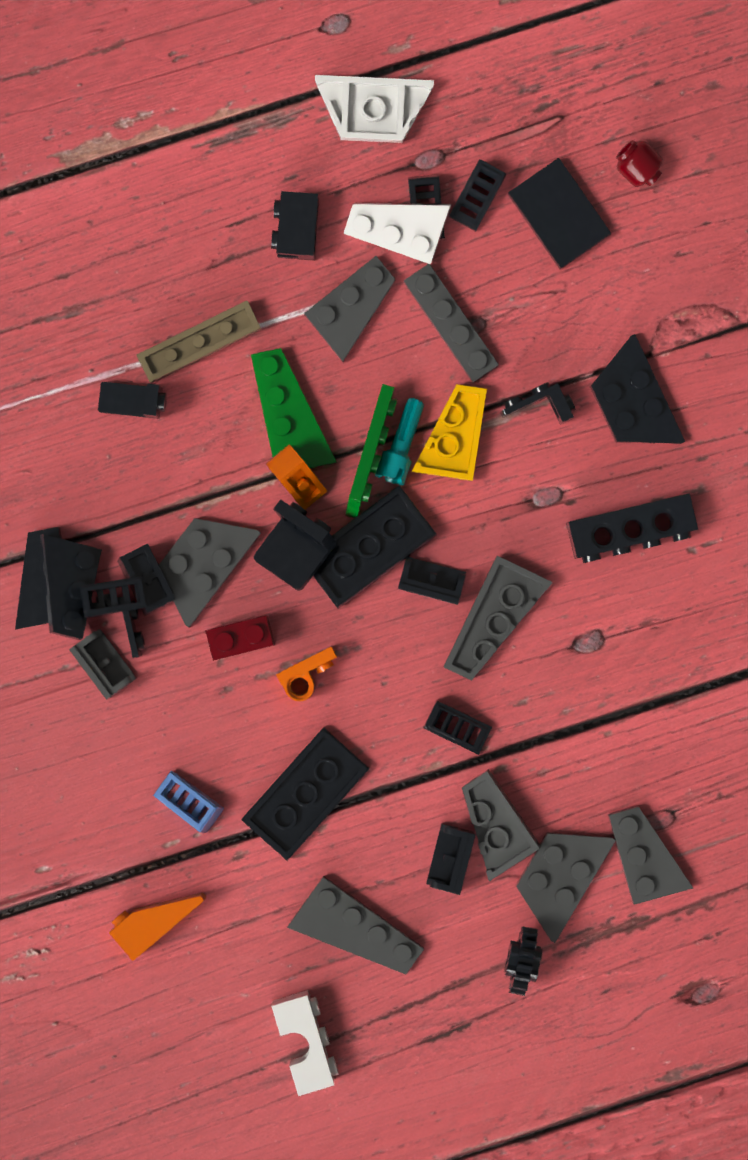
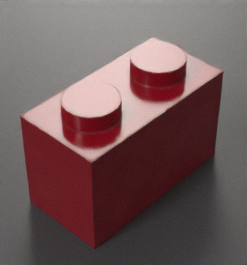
(240, 637)

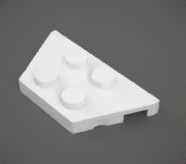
(372, 106)

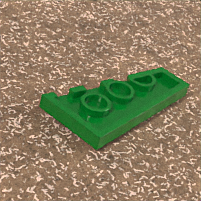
(287, 411)
(369, 460)

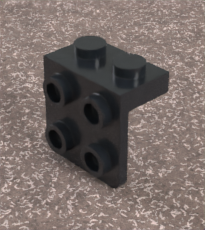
(295, 546)

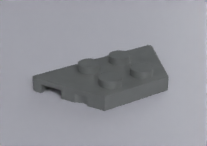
(203, 562)
(561, 876)

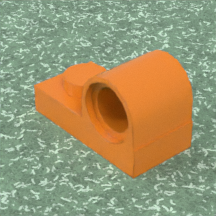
(296, 477)
(319, 661)

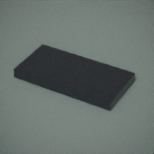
(372, 546)
(305, 793)

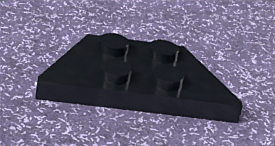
(634, 399)

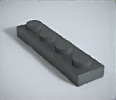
(450, 323)

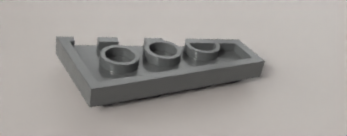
(497, 610)
(349, 925)

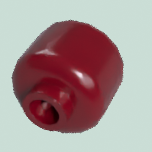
(639, 163)

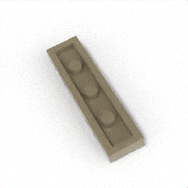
(198, 342)

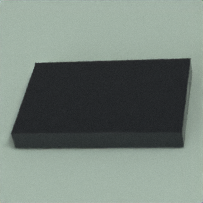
(559, 213)

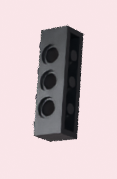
(678, 509)

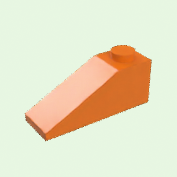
(149, 923)

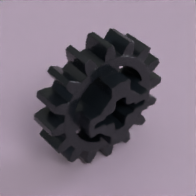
(523, 961)

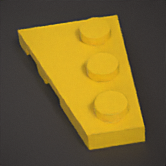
(455, 438)

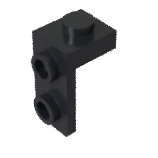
(132, 400)
(561, 404)
(135, 638)

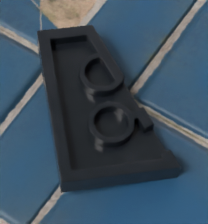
(33, 591)

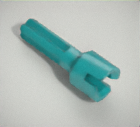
(395, 462)

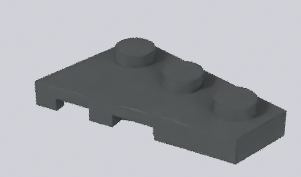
(350, 306)
(498, 825)
(644, 858)

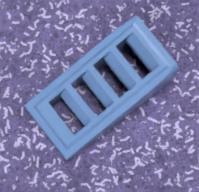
(191, 818)

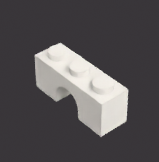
(298, 1015)

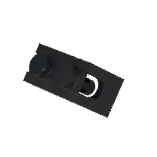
(296, 226)

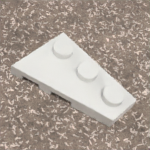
(399, 227)

